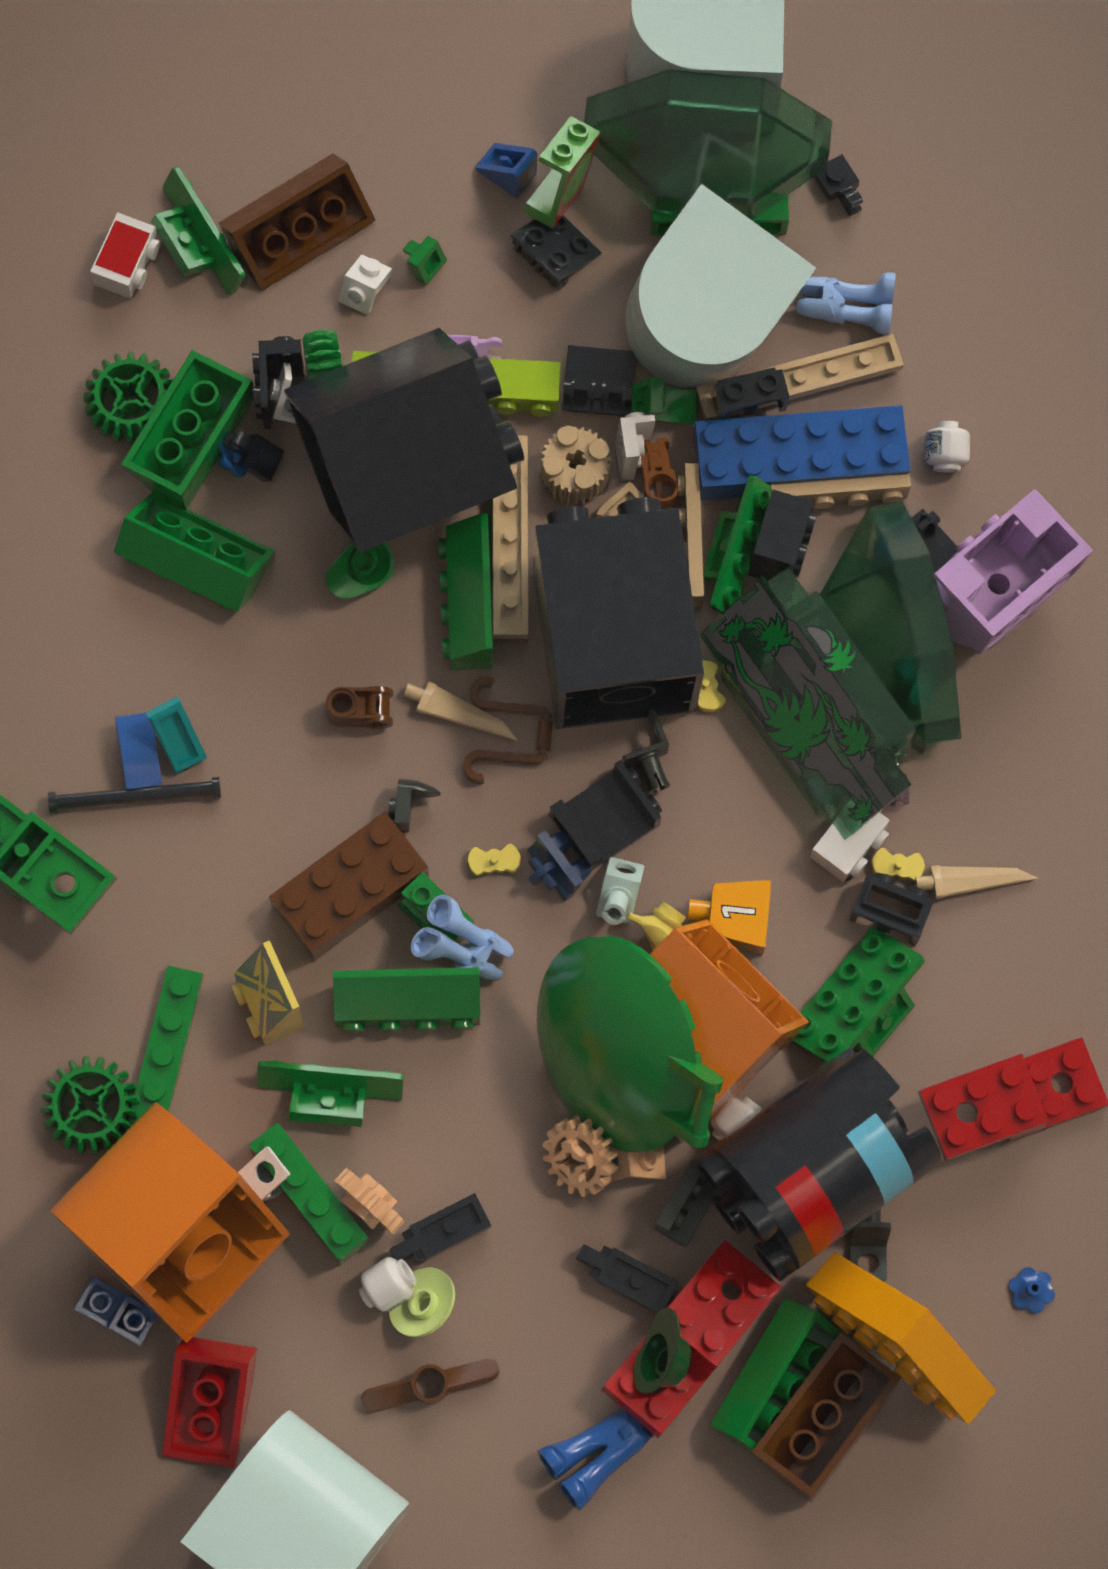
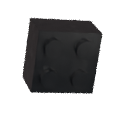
(784, 529)

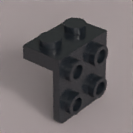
(268, 365)

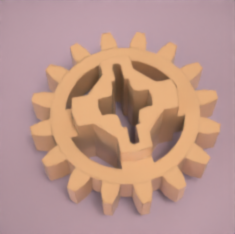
(580, 1156)
(369, 1201)

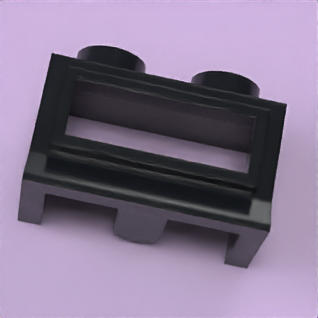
(749, 391)
(888, 919)

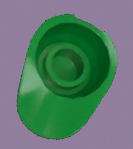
(359, 572)

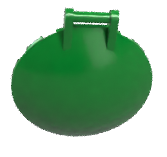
(623, 1046)

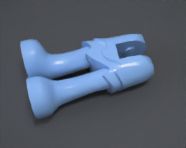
(833, 307)
(432, 944)

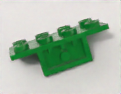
(861, 999)

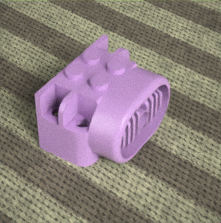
(1020, 556)

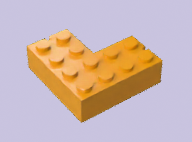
(903, 1336)

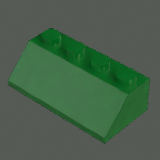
(187, 427)
(193, 552)
(468, 594)
(406, 999)
(774, 1373)

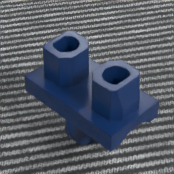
(553, 867)

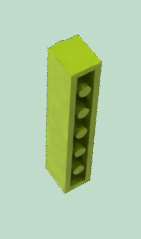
(524, 385)

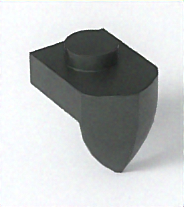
(401, 806)

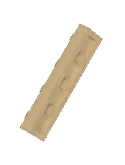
(850, 490)
(691, 521)

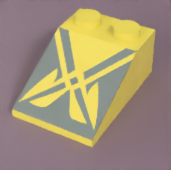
(267, 995)

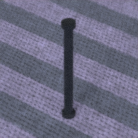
(134, 795)

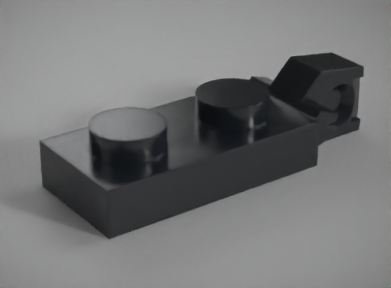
(442, 1230)
(628, 1277)

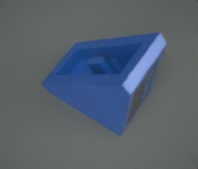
(509, 167)

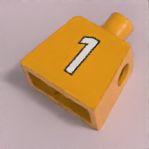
(737, 912)

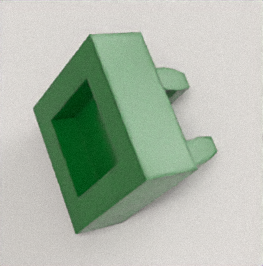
(425, 258)

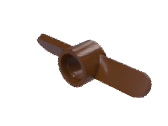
(406, 1390)

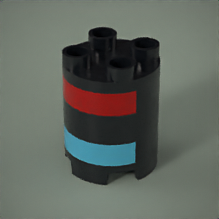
(817, 1162)

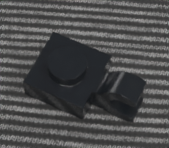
(840, 182)
(257, 454)

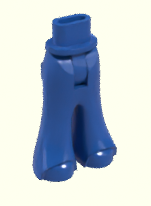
(621, 1440)

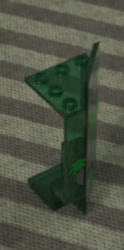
(813, 700)

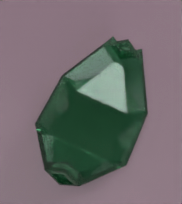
(710, 130)
(897, 620)

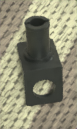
(649, 757)
(871, 1239)

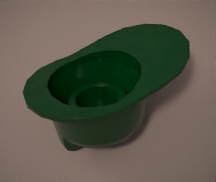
(663, 1356)

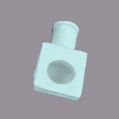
(619, 891)

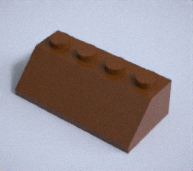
(297, 221)
(826, 1417)

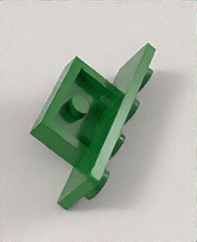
(194, 236)
(734, 544)
(329, 1093)

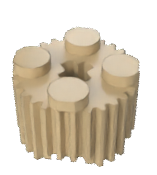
(580, 448)

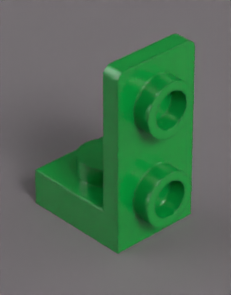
(666, 403)

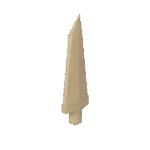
(444, 705)
(958, 880)

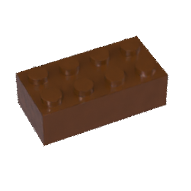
(348, 886)

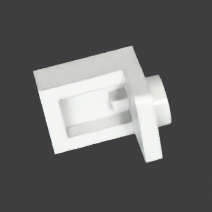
(363, 283)

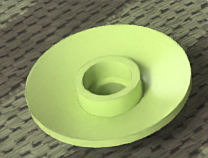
(428, 1306)

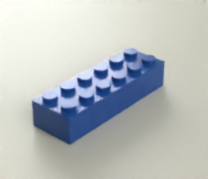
(799, 448)

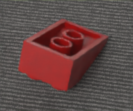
(209, 1401)

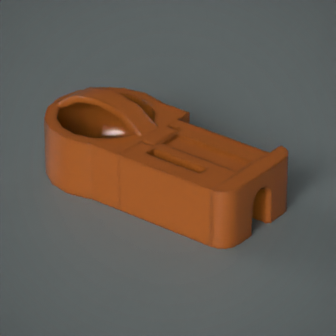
(657, 469)

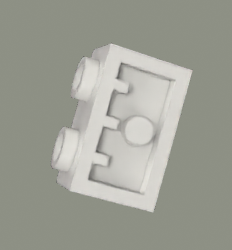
(630, 442)

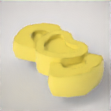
(709, 698)
(492, 861)
(898, 864)

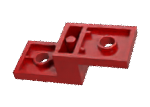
(1013, 1098)
(710, 1327)

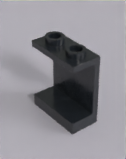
(607, 816)

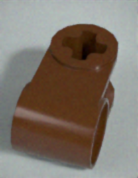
(363, 707)

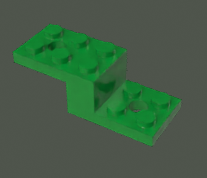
(33, 860)

